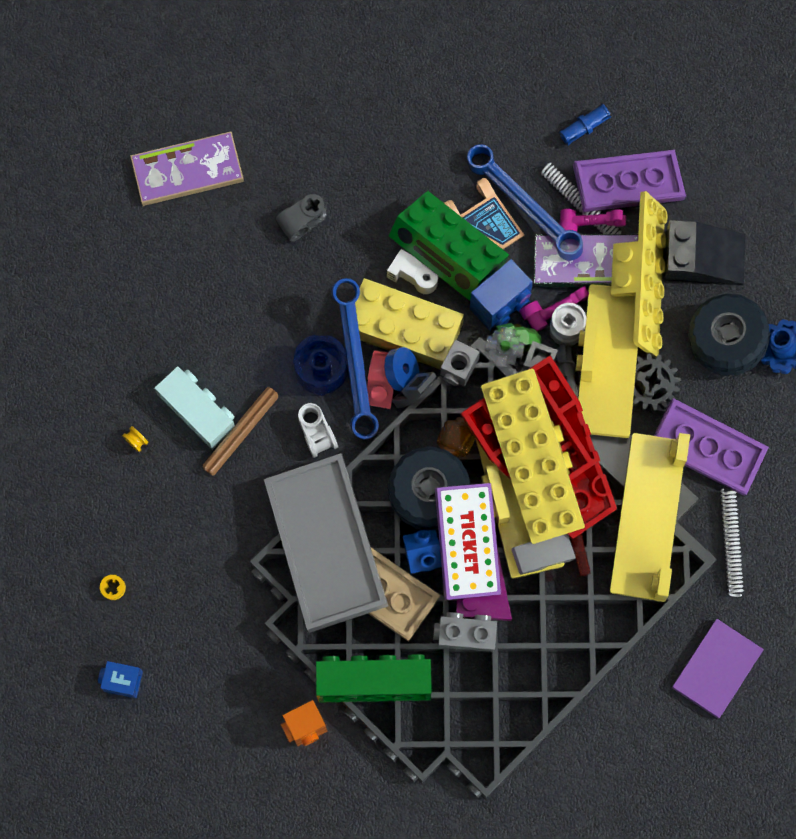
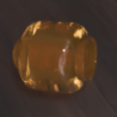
(456, 437)

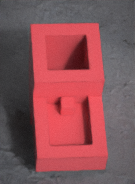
(378, 387)

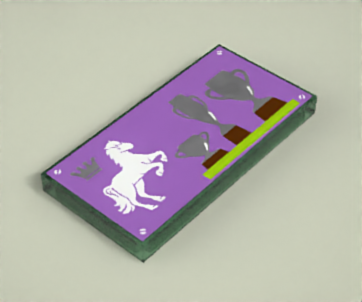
(590, 268)

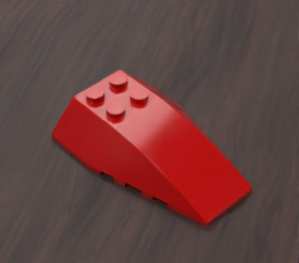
(564, 409)

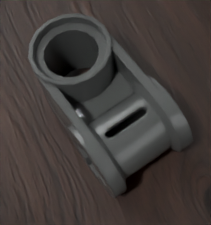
(300, 219)

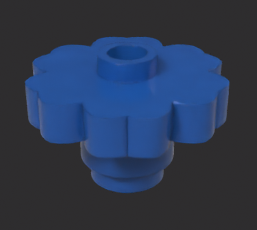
(781, 347)

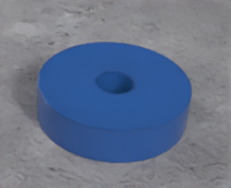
(400, 367)

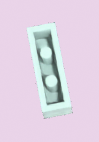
(195, 406)

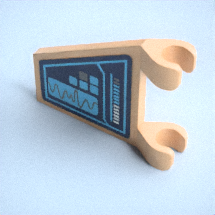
(491, 217)

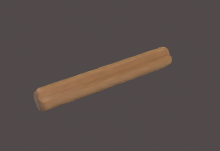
(240, 431)

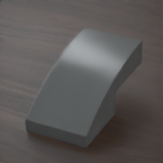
(414, 389)

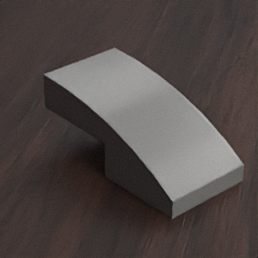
(538, 556)

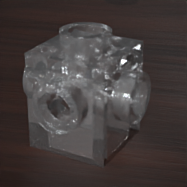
(502, 357)

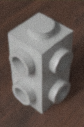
(466, 633)

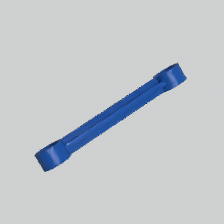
(525, 202)
(354, 358)

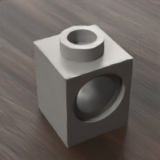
(459, 352)

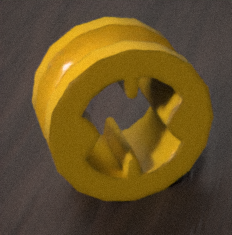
(135, 439)
(104, 585)

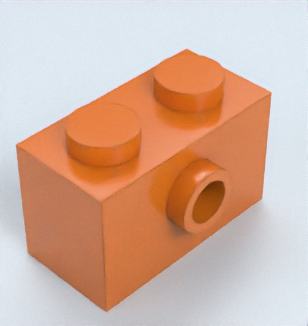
(304, 724)

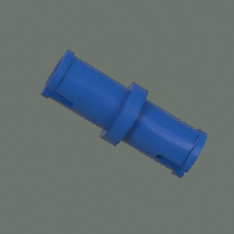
(585, 124)

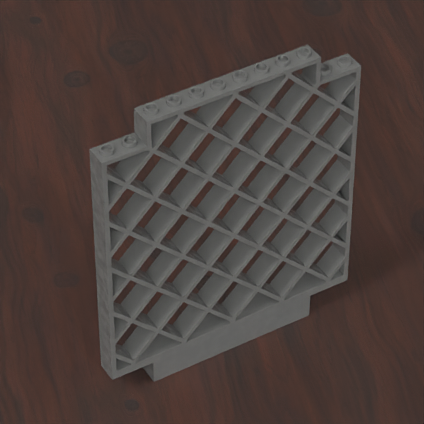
(613, 462)

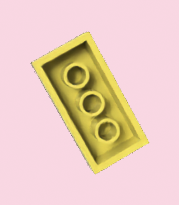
(402, 320)

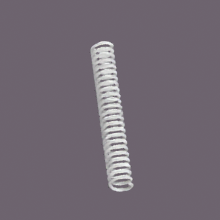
(552, 170)
(732, 497)

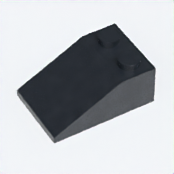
(704, 254)

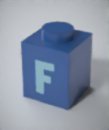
(120, 679)

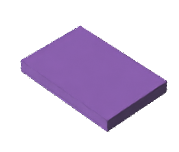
(717, 668)

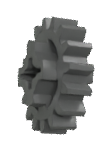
(660, 384)

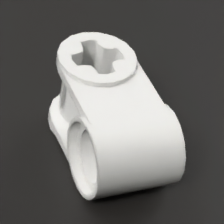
(317, 434)

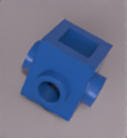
(422, 551)

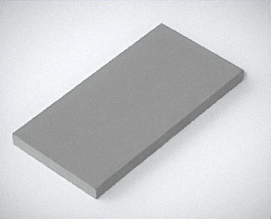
(325, 543)

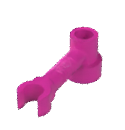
(570, 221)
(537, 316)

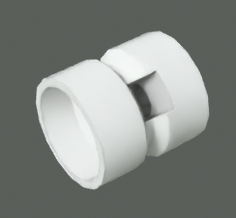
(566, 324)

